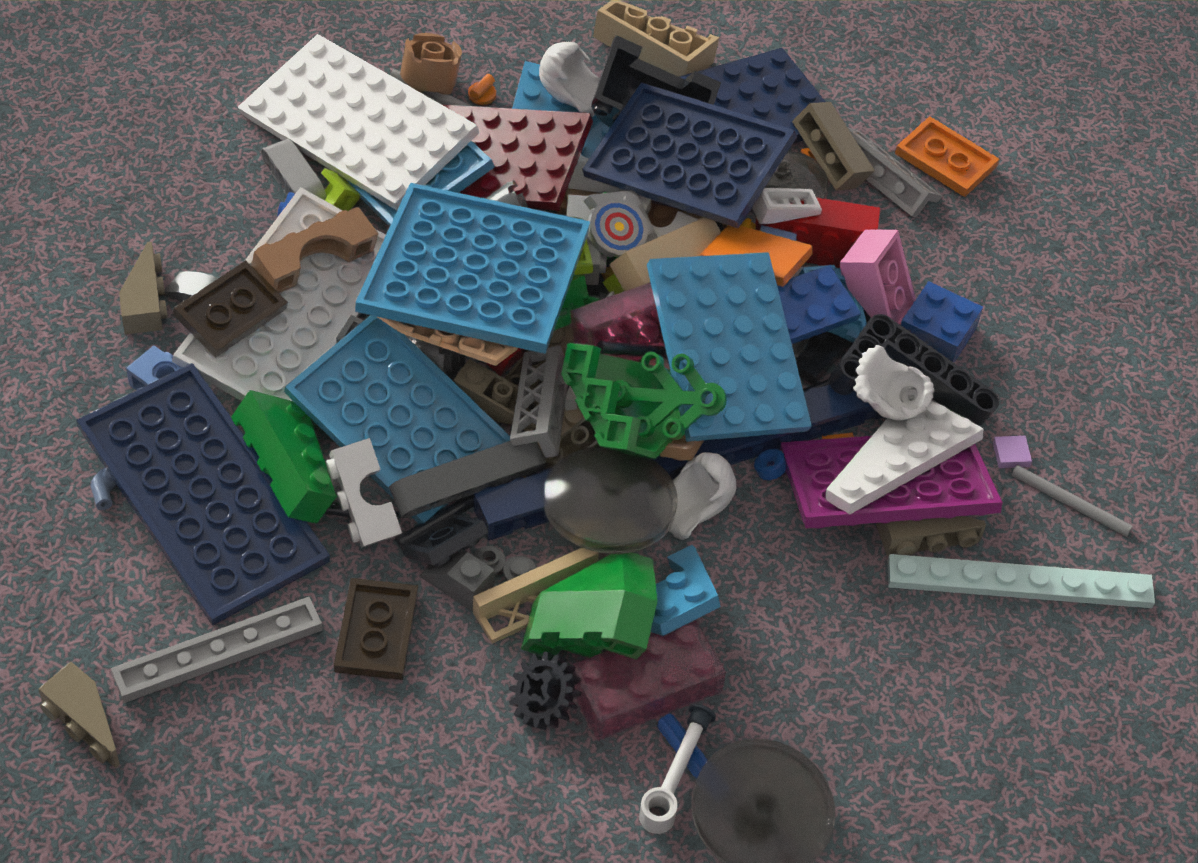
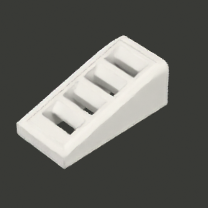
(775, 206)

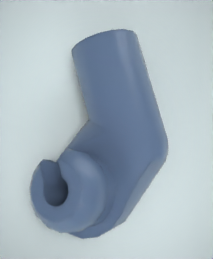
(101, 487)

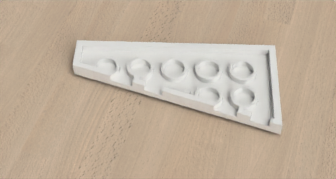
(900, 454)

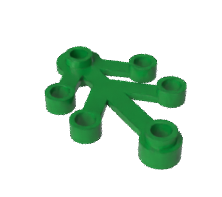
(673, 396)

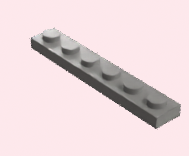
(216, 649)

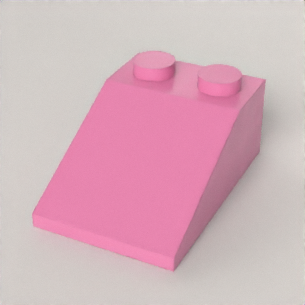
(879, 274)

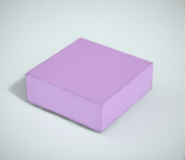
(1012, 451)

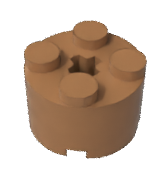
(430, 63)

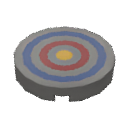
(617, 227)

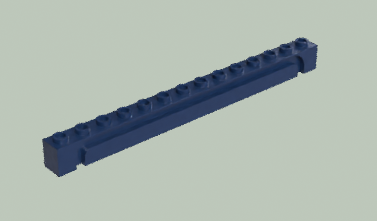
(522, 500)

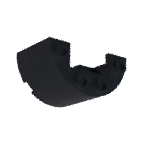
(625, 73)

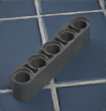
(465, 477)

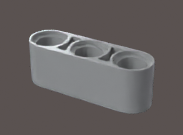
(291, 168)

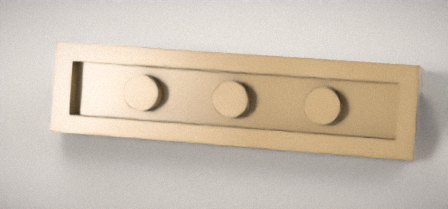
(523, 589)

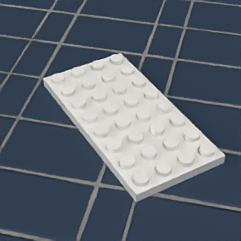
(358, 120)
(302, 332)

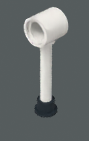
(664, 795)

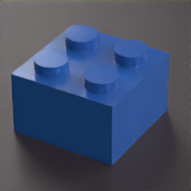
(942, 320)

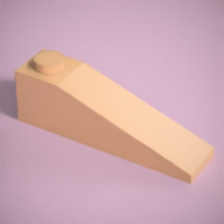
(475, 348)

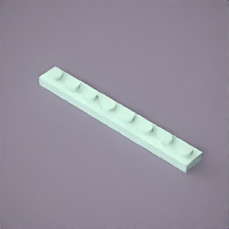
(1020, 581)

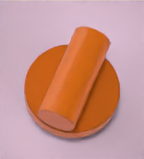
(483, 91)

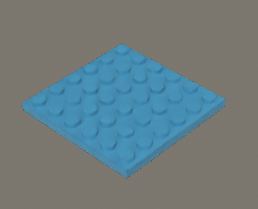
(474, 267)

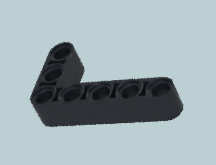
(952, 384)

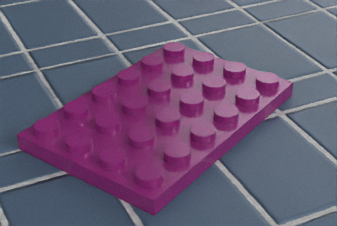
(948, 490)

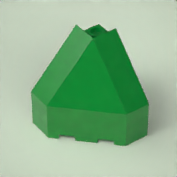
(594, 385)
(596, 610)

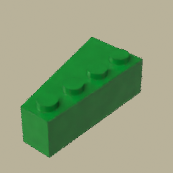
(287, 454)

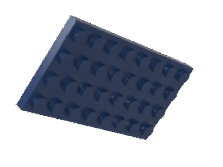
(201, 493)

